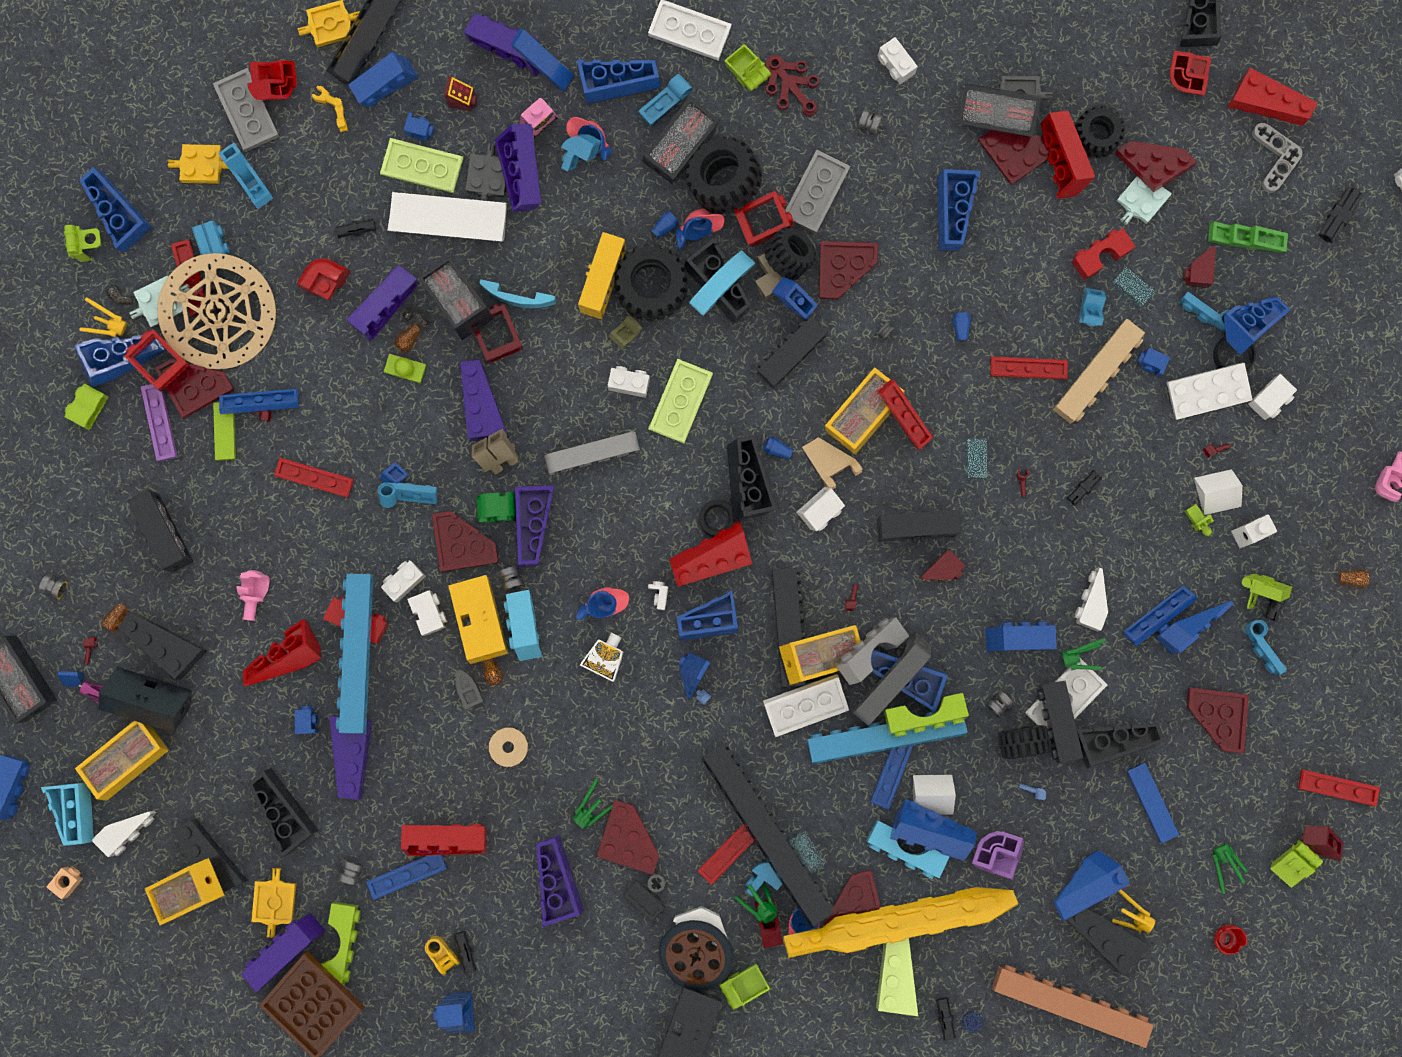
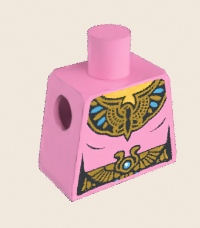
(538, 115)

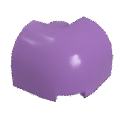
(999, 854)

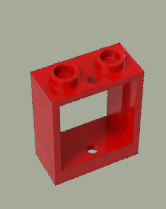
(746, 227)
(166, 378)

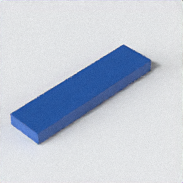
(542, 59)
(258, 401)
(1159, 615)
(891, 776)
(1152, 802)
(406, 875)

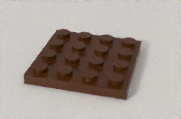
(311, 1005)

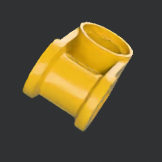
(441, 956)

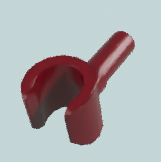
(264, 415)
(1211, 450)
(1023, 481)
(851, 604)
(88, 644)

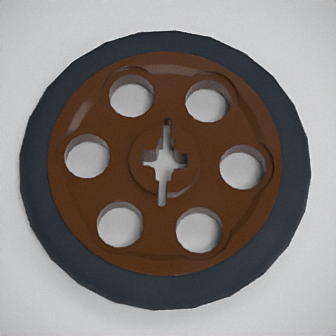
(706, 932)

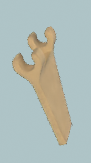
(829, 460)

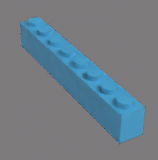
(355, 654)
(874, 739)

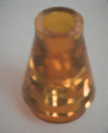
(407, 338)
(1355, 578)
(114, 617)
(492, 672)

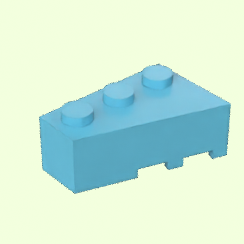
(522, 625)
(72, 812)

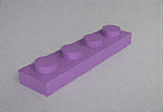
(159, 423)

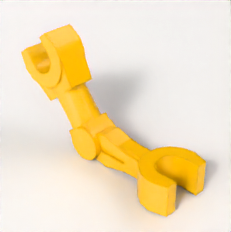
(336, 102)

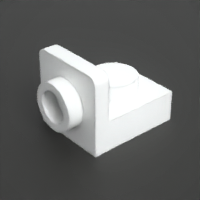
(661, 598)

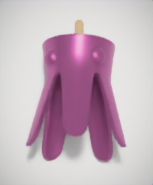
(90, 689)

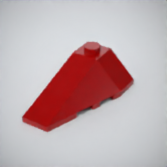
(292, 654)

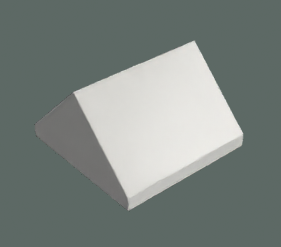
(1219, 491)
(934, 793)

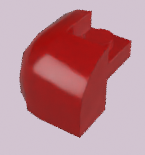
(1189, 72)
(272, 80)
(323, 277)

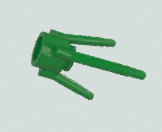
(1072, 657)
(584, 816)
(1227, 854)
(766, 911)

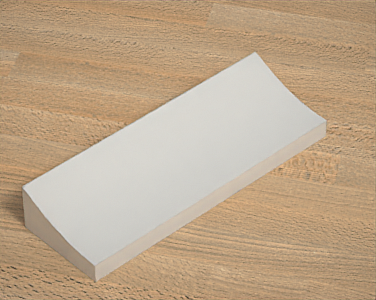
(447, 216)

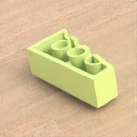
(896, 980)

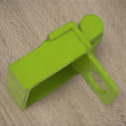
(747, 68)
(76, 241)
(1265, 587)
(1296, 864)
(744, 986)

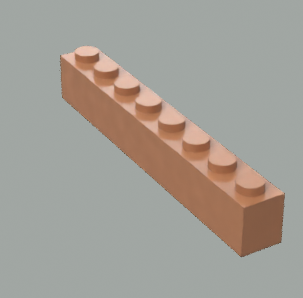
(1072, 1006)

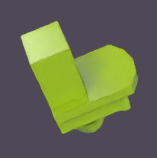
(1199, 521)

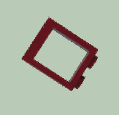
(505, 350)

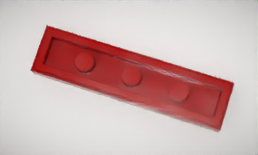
(182, 252)
(1029, 368)
(905, 414)
(314, 477)
(1338, 787)
(726, 855)

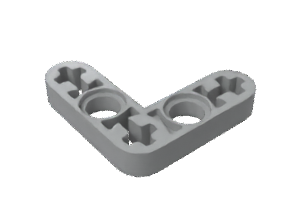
(1283, 152)

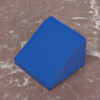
(394, 474)
(71, 678)

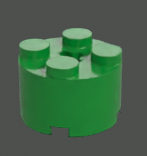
(496, 507)

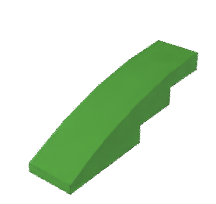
(1248, 237)

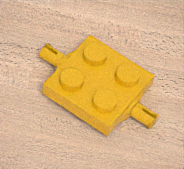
(328, 23)
(199, 164)
(273, 902)

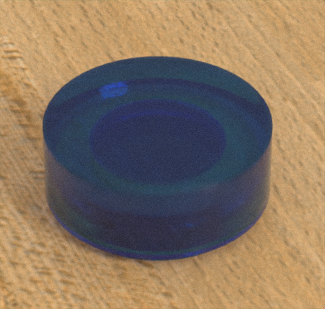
(972, 1022)

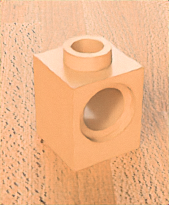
(57, 885)

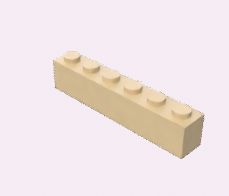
(1098, 372)

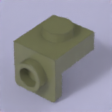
(626, 332)

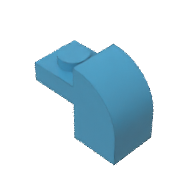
(579, 146)
(1092, 307)
(764, 873)

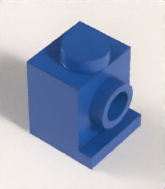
(418, 127)
(1153, 361)
(306, 720)

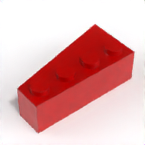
(1271, 99)
(1066, 154)
(712, 557)
(443, 840)

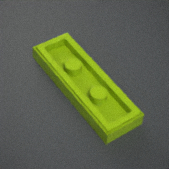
(224, 435)

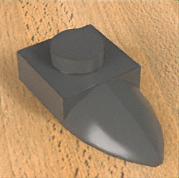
(467, 690)

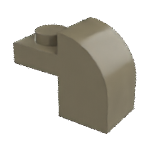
(769, 281)

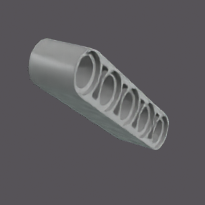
(591, 452)

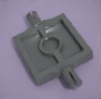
(1025, 85)
(485, 175)

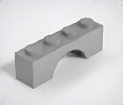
(857, 664)

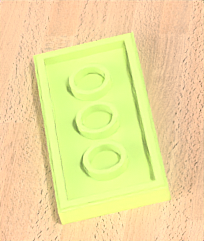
(421, 165)
(680, 401)

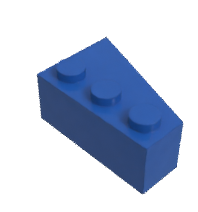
(383, 79)
(709, 620)
(1021, 637)
(12, 774)

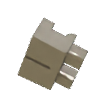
(494, 451)

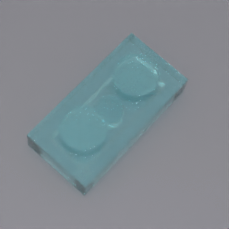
(1133, 286)
(976, 458)
(807, 851)

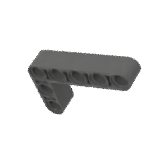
(915, 656)

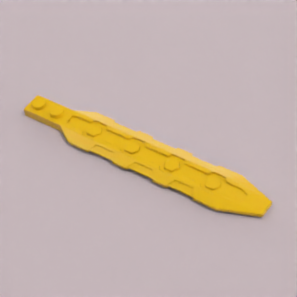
(904, 921)

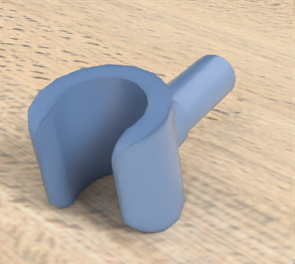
(703, 696)
(1039, 793)

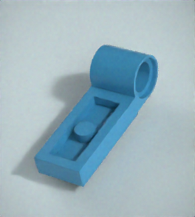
(666, 100)
(1204, 312)
(391, 492)
(1262, 648)

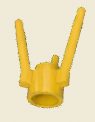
(115, 325)
(1142, 921)

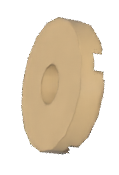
(496, 747)

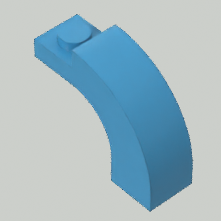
(246, 175)

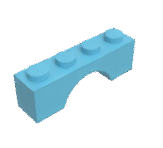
(929, 861)

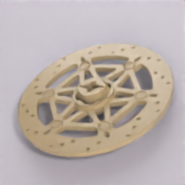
(183, 346)

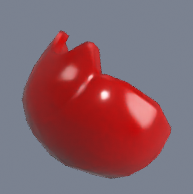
(1237, 939)

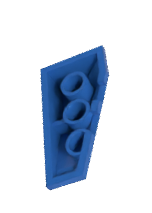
(1250, 322)
(105, 358)
(1184, 632)
(692, 671)
(1093, 882)

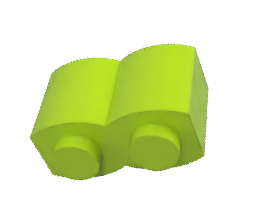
(86, 406)

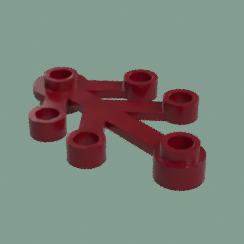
(790, 82)

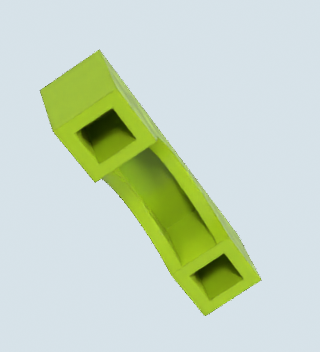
(901, 720)
(343, 919)

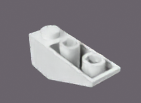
(1094, 606)
(116, 835)

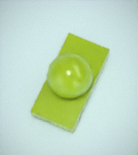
(405, 368)

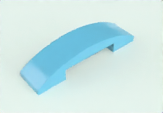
(721, 282)
(541, 300)

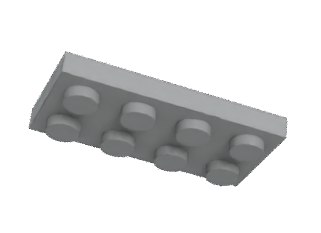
(247, 115)
(817, 191)

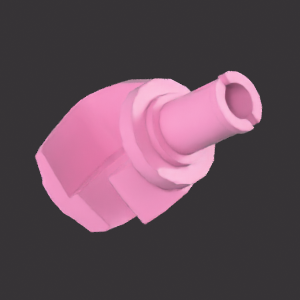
(1388, 476)
(252, 591)

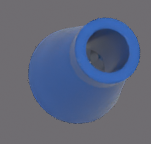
(665, 224)
(962, 324)
(777, 448)

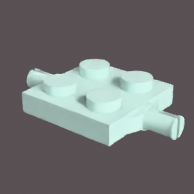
(1142, 201)
(148, 301)

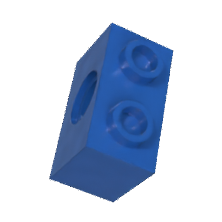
(794, 298)

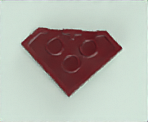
(1014, 153)
(1155, 163)
(843, 266)
(195, 387)
(461, 544)
(1221, 716)
(628, 840)
(856, 897)

